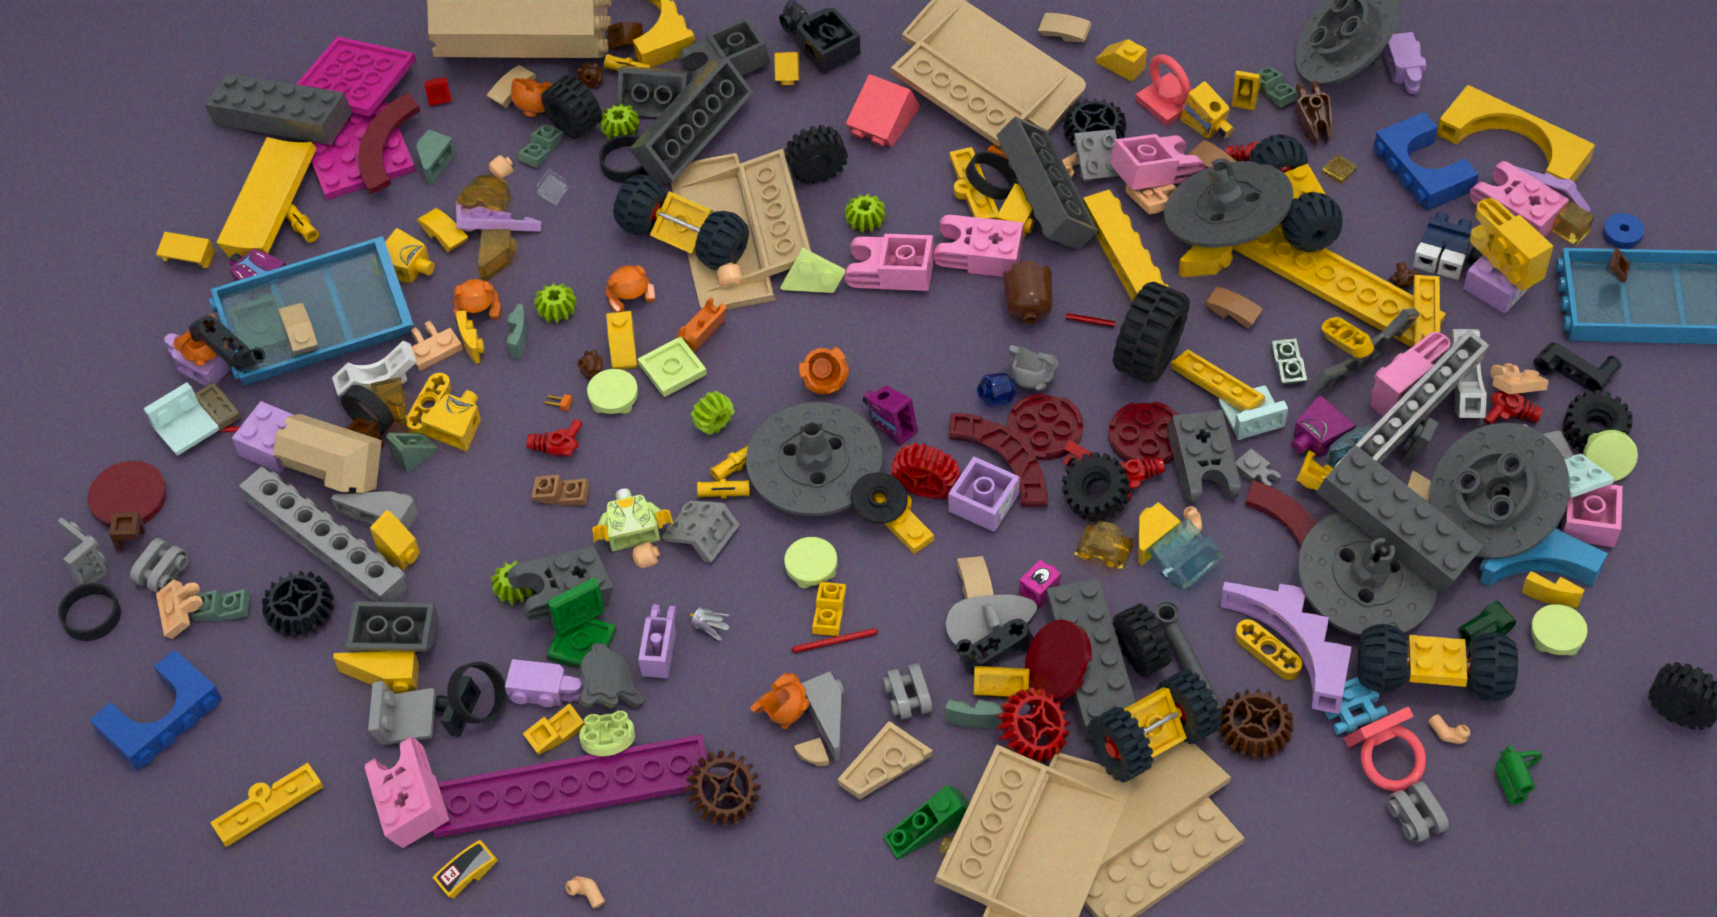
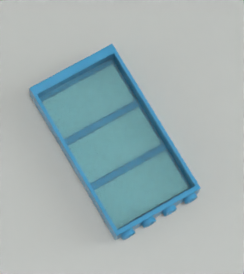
(347, 296)
(1664, 299)

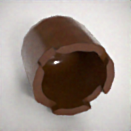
(1028, 291)

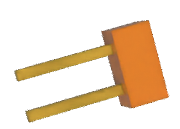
(565, 403)

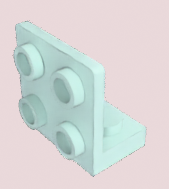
(180, 419)
(1256, 421)
(1586, 475)

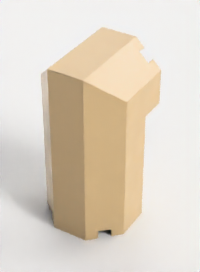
(329, 453)

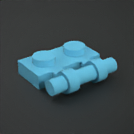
(1356, 697)

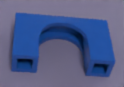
(1427, 185)
(143, 741)

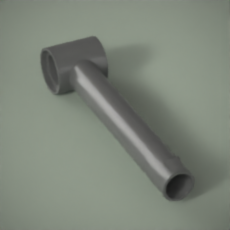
(1180, 643)

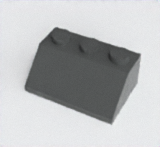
(650, 89)
(392, 626)

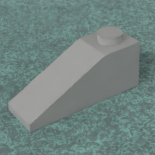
(371, 505)
(826, 709)

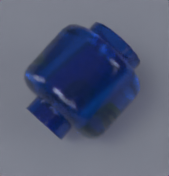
(996, 389)

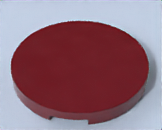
(1046, 424)
(1141, 432)
(126, 489)
(1058, 659)

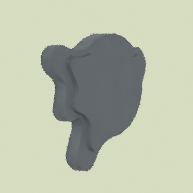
(606, 679)

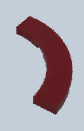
(376, 138)
(1010, 448)
(1281, 507)

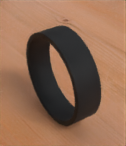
(612, 144)
(984, 186)
(372, 402)
(80, 592)
(454, 696)

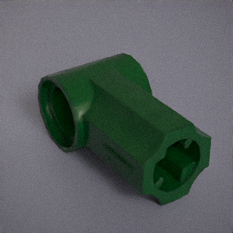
(1491, 619)

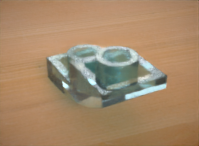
(1345, 444)

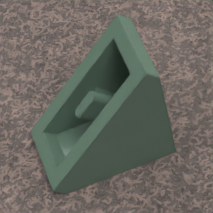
(410, 448)

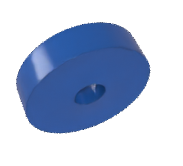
(1630, 236)

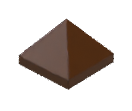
(1618, 265)

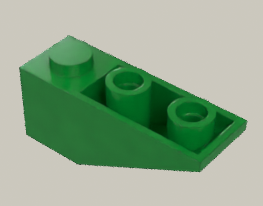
(928, 822)

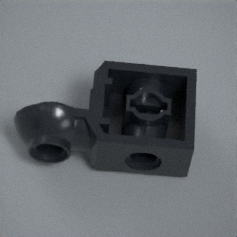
(822, 35)

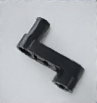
(214, 333)
(1559, 359)
(1005, 637)

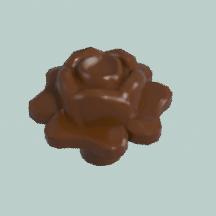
(590, 74)
(1403, 275)
(590, 364)

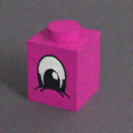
(1037, 580)

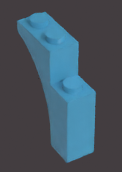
(1556, 554)

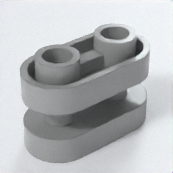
(158, 565)
(895, 685)
(1412, 823)

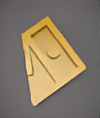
(1311, 473)

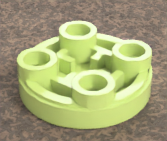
(612, 391)
(1612, 452)
(810, 561)
(1558, 630)
(607, 733)

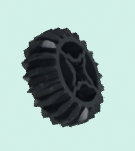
(1094, 117)
(314, 604)

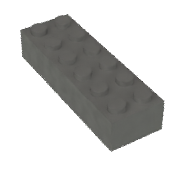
(278, 108)
(691, 120)
(1046, 184)
(1393, 511)
(1106, 677)

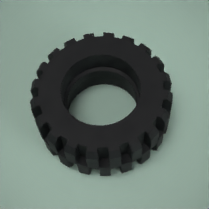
(1151, 332)

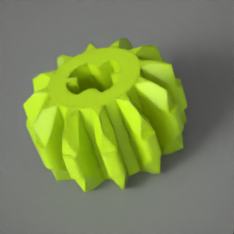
(619, 121)
(865, 213)
(555, 302)
(712, 412)
(504, 589)

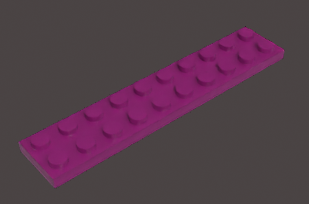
(569, 785)

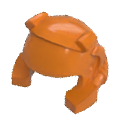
(628, 283)
(475, 297)
(194, 351)
(824, 370)
(785, 702)

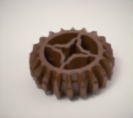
(1253, 734)
(709, 807)

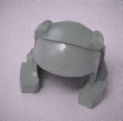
(1032, 369)

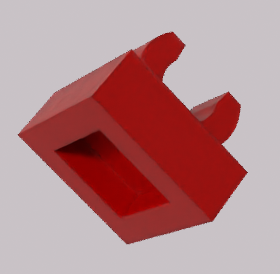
(437, 91)
(1077, 452)

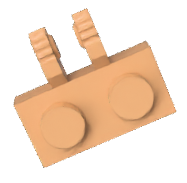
(434, 348)
(1512, 381)
(175, 607)

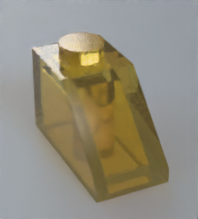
(495, 252)
(394, 396)

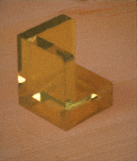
(1573, 223)

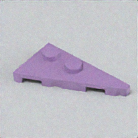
(1565, 187)
(485, 218)

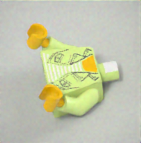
(630, 521)

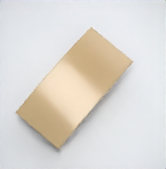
(1067, 26)
(502, 89)
(974, 577)

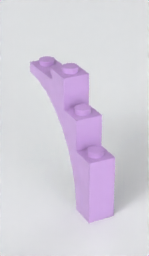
(1306, 632)

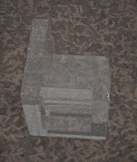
(552, 187)

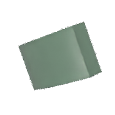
(1275, 88)
(542, 144)
(518, 327)
(1288, 361)
(222, 607)
(981, 716)

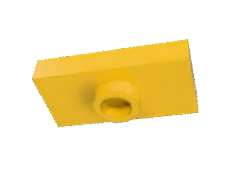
(1000, 681)

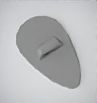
(981, 615)

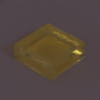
(1339, 168)

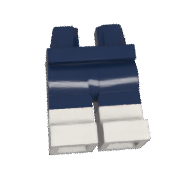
(1446, 238)

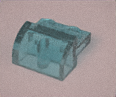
(1185, 555)

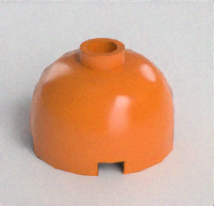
(527, 95)

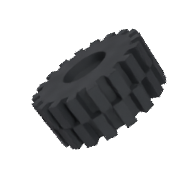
(811, 143)
(1594, 408)
(1086, 473)
(1142, 639)
(1685, 695)

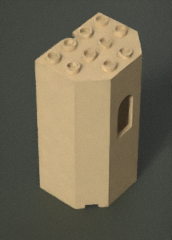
(519, 28)

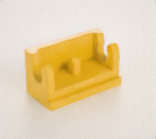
(186, 249)

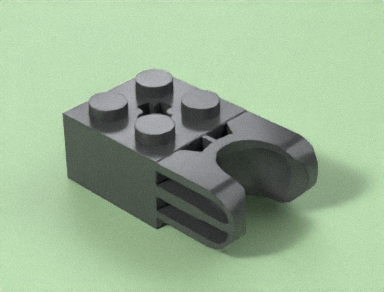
(736, 41)
(1203, 453)
(556, 575)

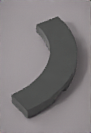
(1353, 365)

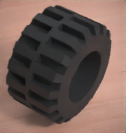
(571, 106)

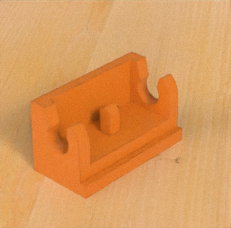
(702, 324)

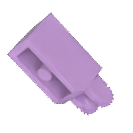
(1405, 61)
(211, 372)
(657, 643)
(541, 684)

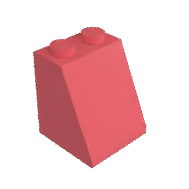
(882, 111)

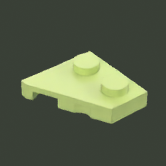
(812, 274)

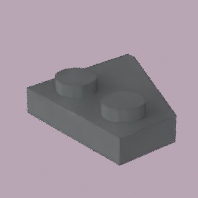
(1418, 441)

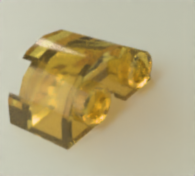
(487, 189)
(1105, 543)

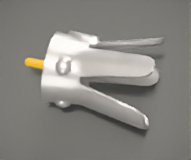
(705, 618)

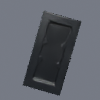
(469, 695)

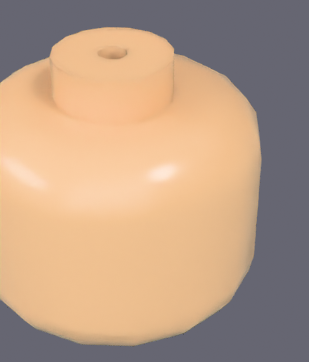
(501, 167)
(729, 274)
(645, 555)

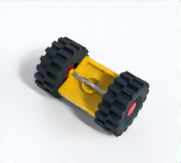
(1134, 735)

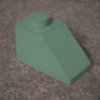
(434, 154)

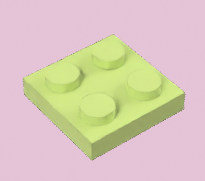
(672, 366)

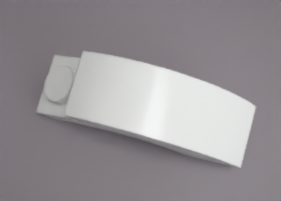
(390, 367)

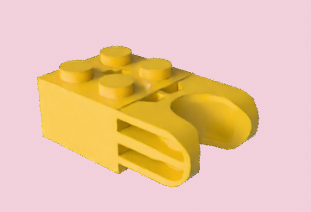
(1511, 244)

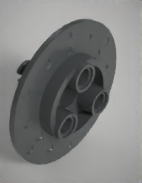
(1345, 38)
(1228, 204)
(810, 435)
(1529, 497)
(1336, 585)

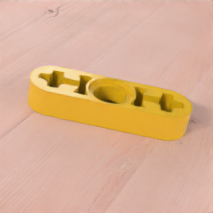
(1357, 345)
(427, 394)
(1263, 638)

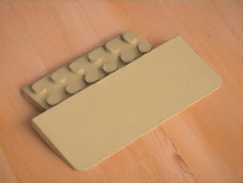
(983, 70)
(767, 202)
(1163, 834)
(1034, 835)

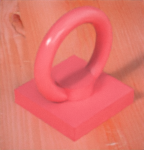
(1166, 94)
(1380, 732)

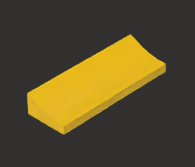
(265, 197)

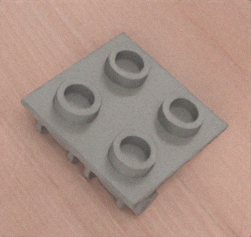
(1095, 153)

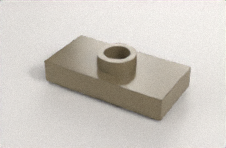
(217, 405)

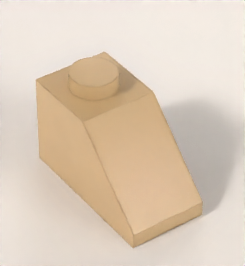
(298, 329)

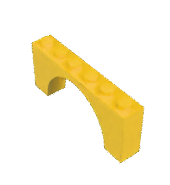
(666, 37)
(1479, 111)

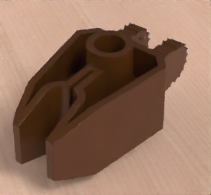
(1314, 112)

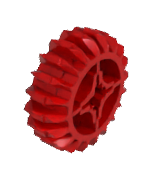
(925, 470)
(1040, 720)

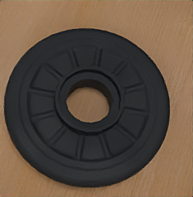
(876, 512)

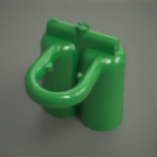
(1514, 774)

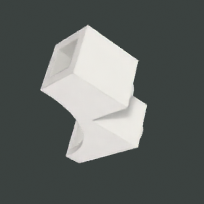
(1470, 392)

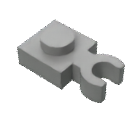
(1255, 467)

